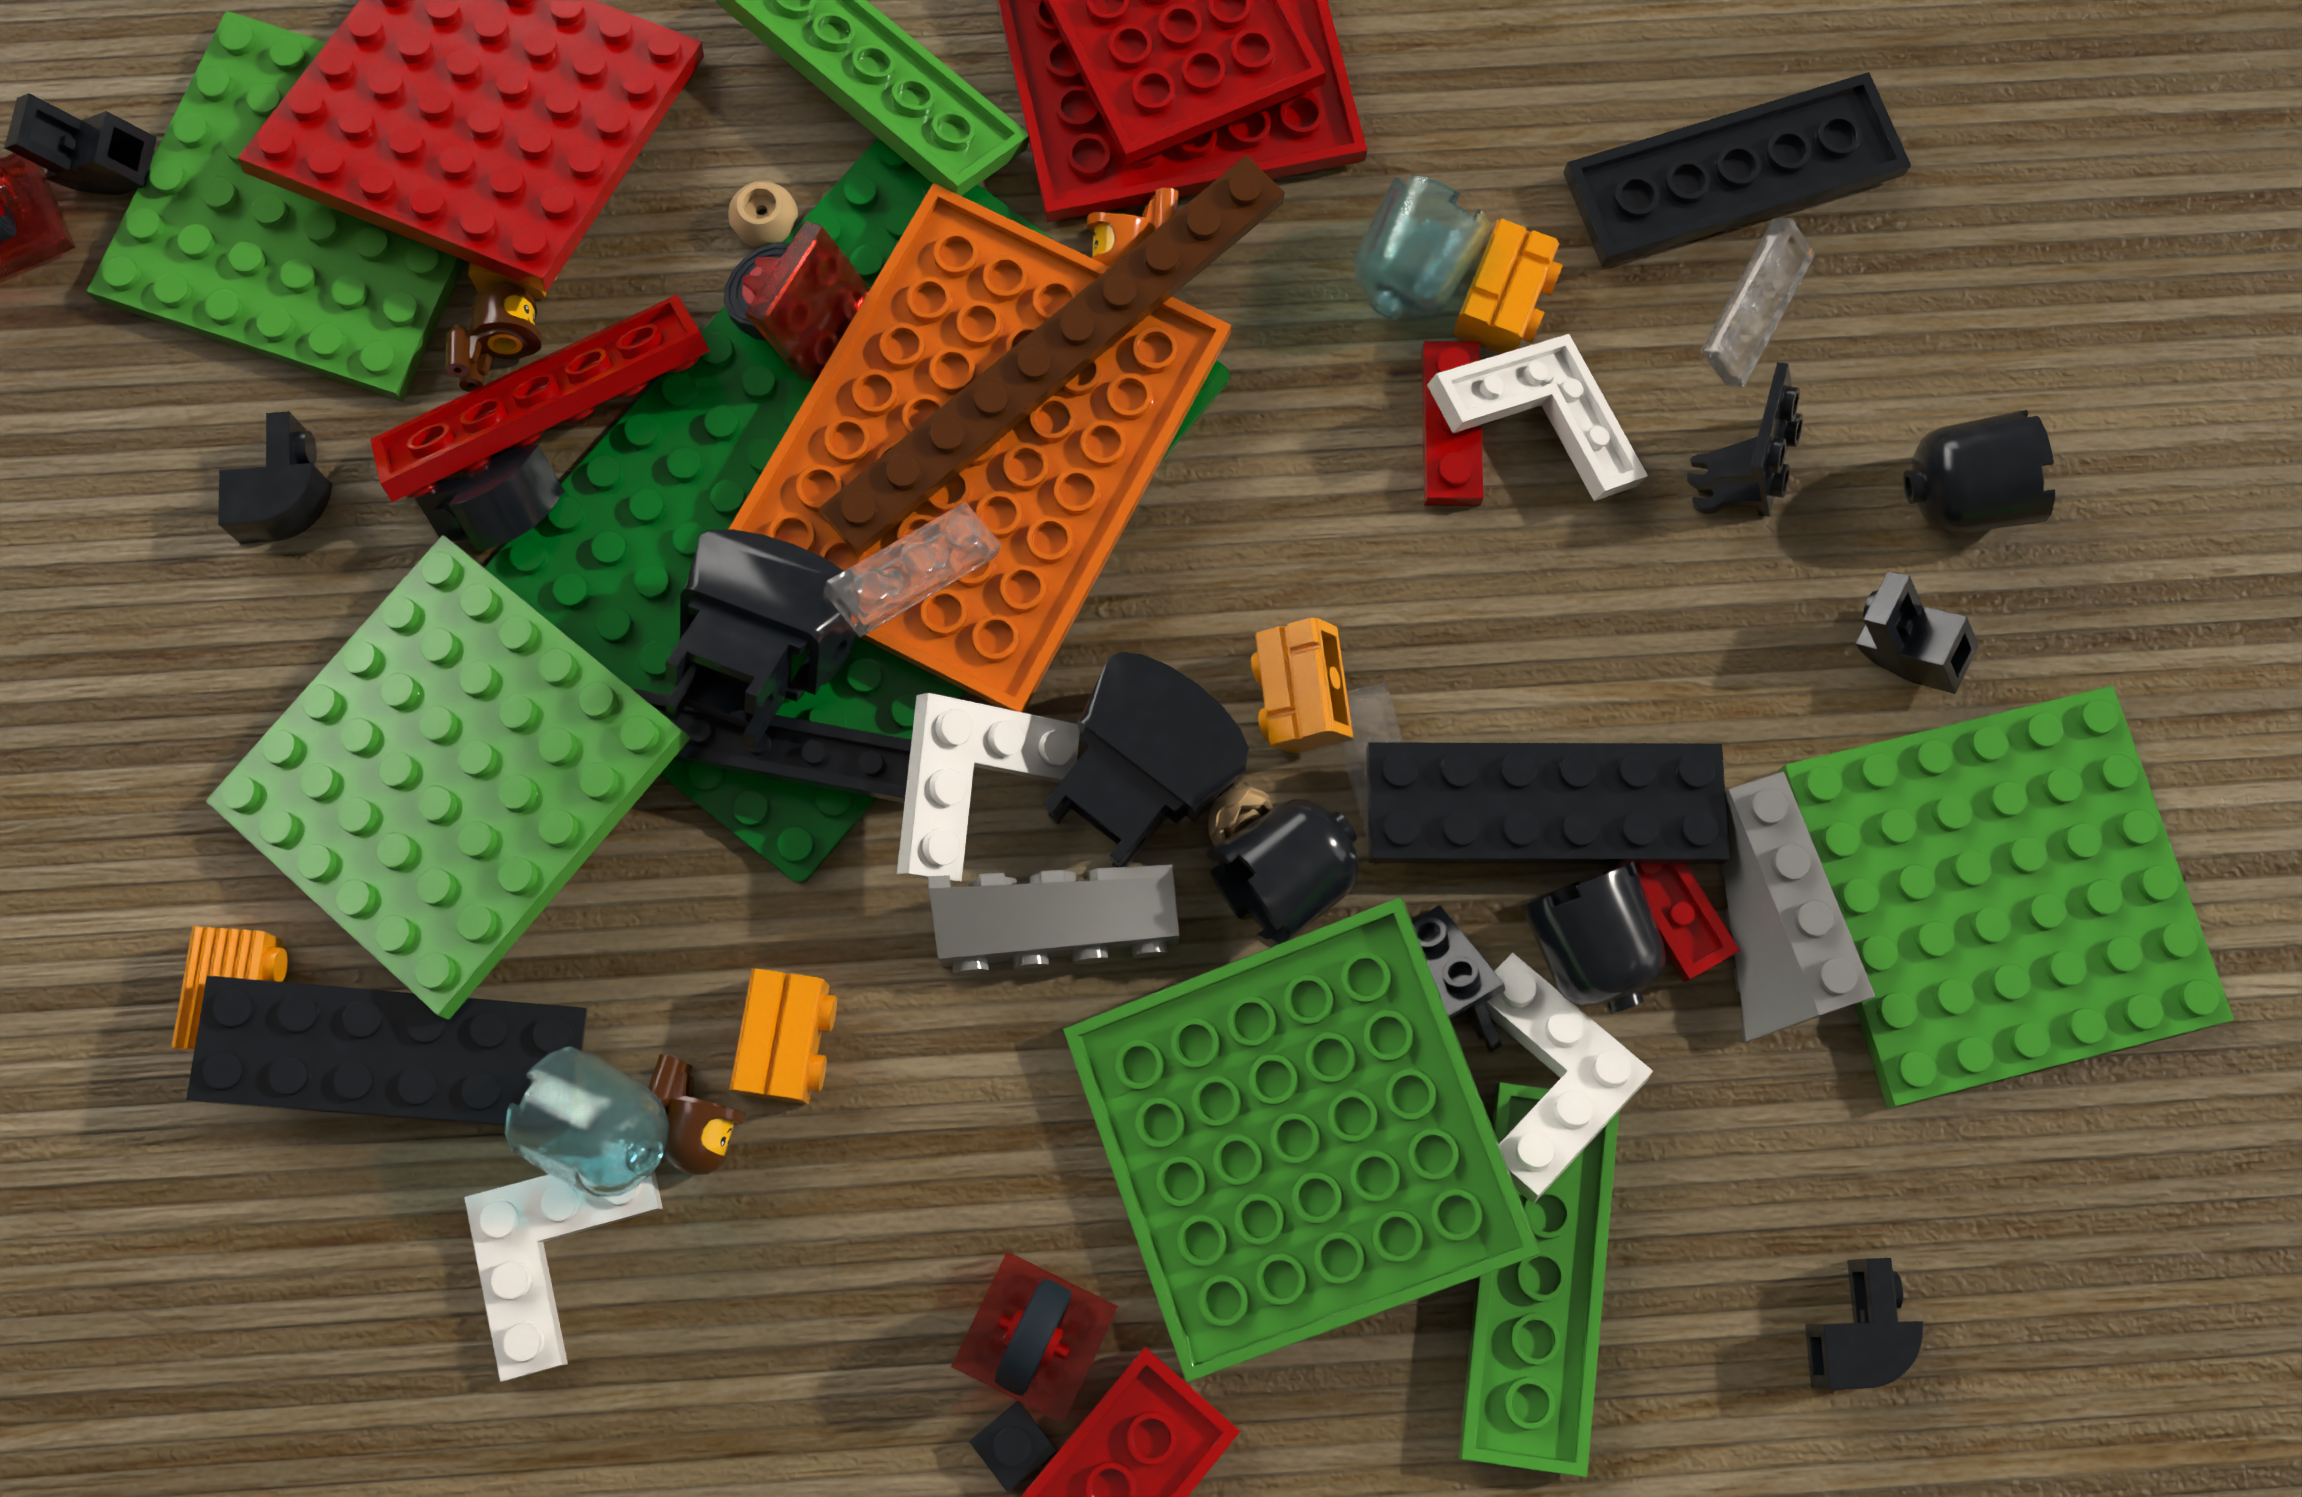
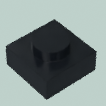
(1013, 1445)

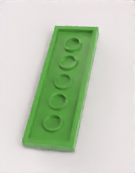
(889, 86)
(1542, 1317)

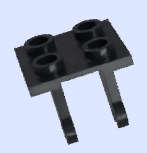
(1755, 468)
(1459, 972)

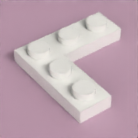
(1560, 382)
(946, 745)
(1593, 1069)
(513, 1265)

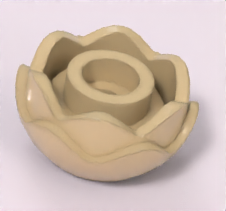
(766, 228)
(1235, 811)

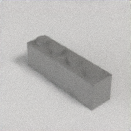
(1784, 915)
(1053, 917)

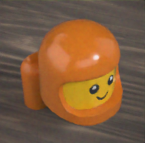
(1120, 233)

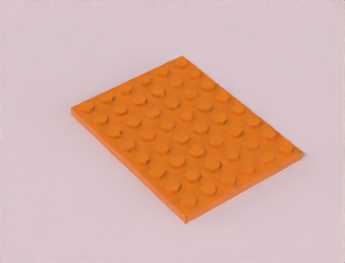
(1049, 490)

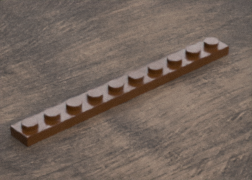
(1051, 356)

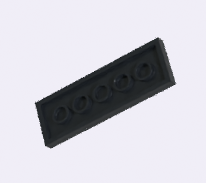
(1736, 169)
(1546, 803)
(370, 1051)

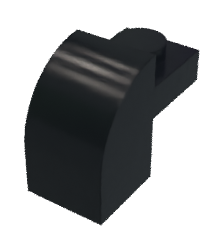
(83, 155)
(278, 498)
(497, 501)
(1915, 640)
(1873, 1347)

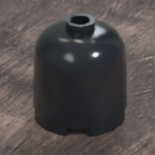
(1982, 474)
(1287, 868)
(1599, 939)

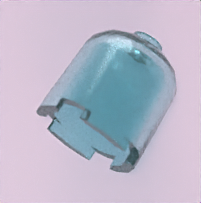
(1418, 248)
(588, 1124)

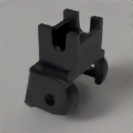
(740, 622)
(1150, 754)

